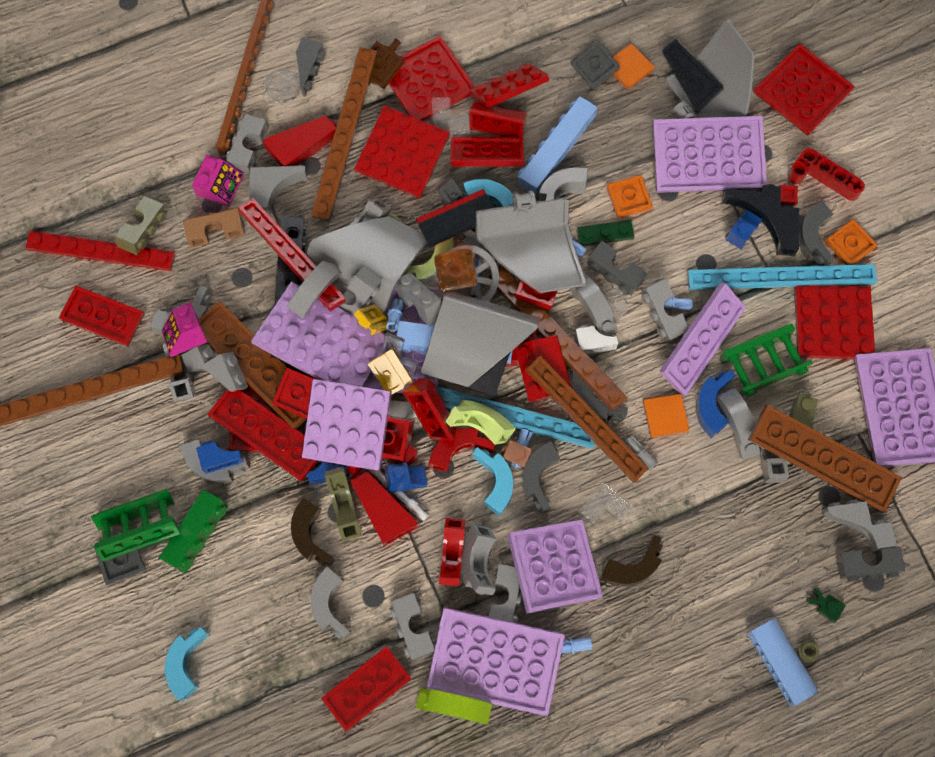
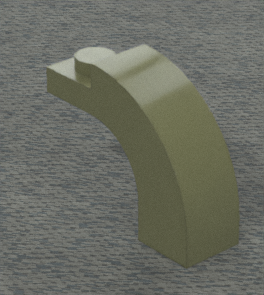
(343, 504)

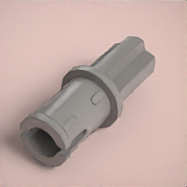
(641, 452)

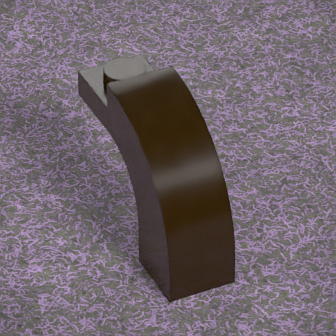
(301, 525)
(630, 575)

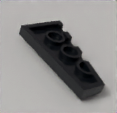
(692, 76)

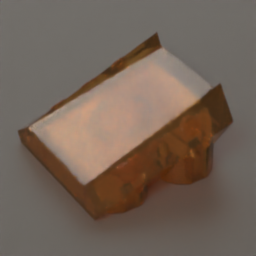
(455, 270)

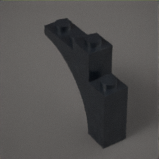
(766, 204)

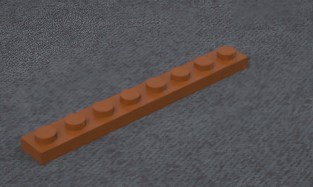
(586, 419)

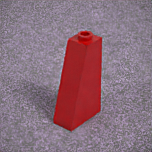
(300, 142)
(385, 513)

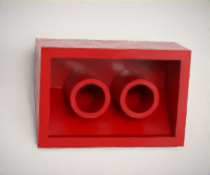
(497, 120)
(551, 352)
(430, 409)
(397, 437)

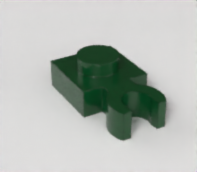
(828, 606)

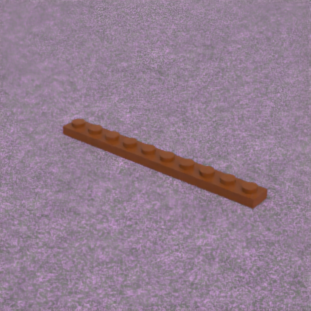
(244, 76)
(344, 134)
(572, 353)
(91, 389)

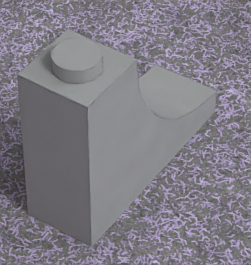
(270, 181)

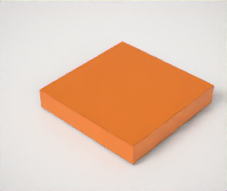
(633, 66)
(629, 196)
(851, 243)
(666, 415)

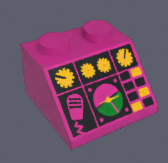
(217, 181)
(183, 330)

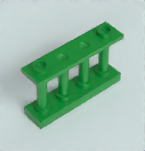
(767, 342)
(140, 537)

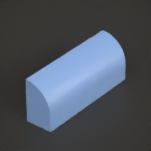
(783, 662)

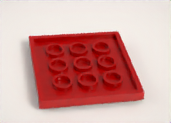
(428, 74)
(804, 89)
(402, 151)
(833, 321)

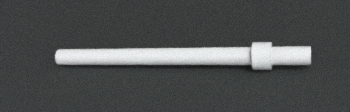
(411, 504)

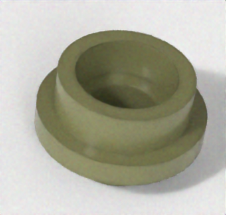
(814, 651)

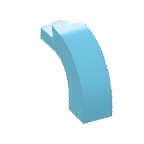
(496, 192)
(502, 492)
(176, 663)

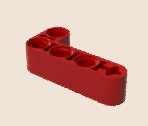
(826, 177)

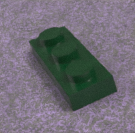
(605, 232)

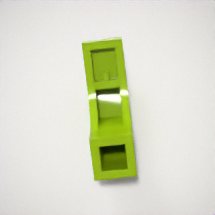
(454, 705)

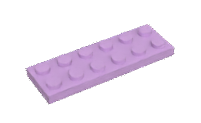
(702, 339)

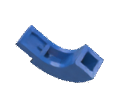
(706, 409)

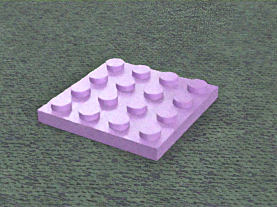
(346, 424)
(554, 566)

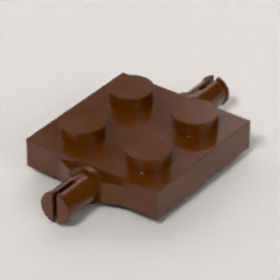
(386, 63)

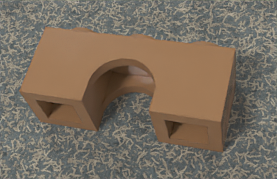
(199, 227)

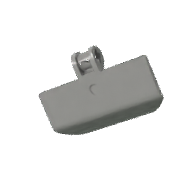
(732, 65)
(532, 242)
(378, 244)
(473, 338)

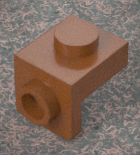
(516, 453)

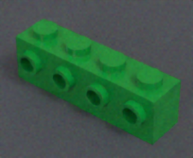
(194, 531)

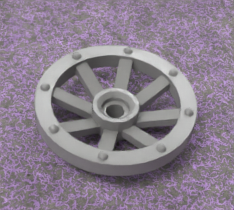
(494, 269)

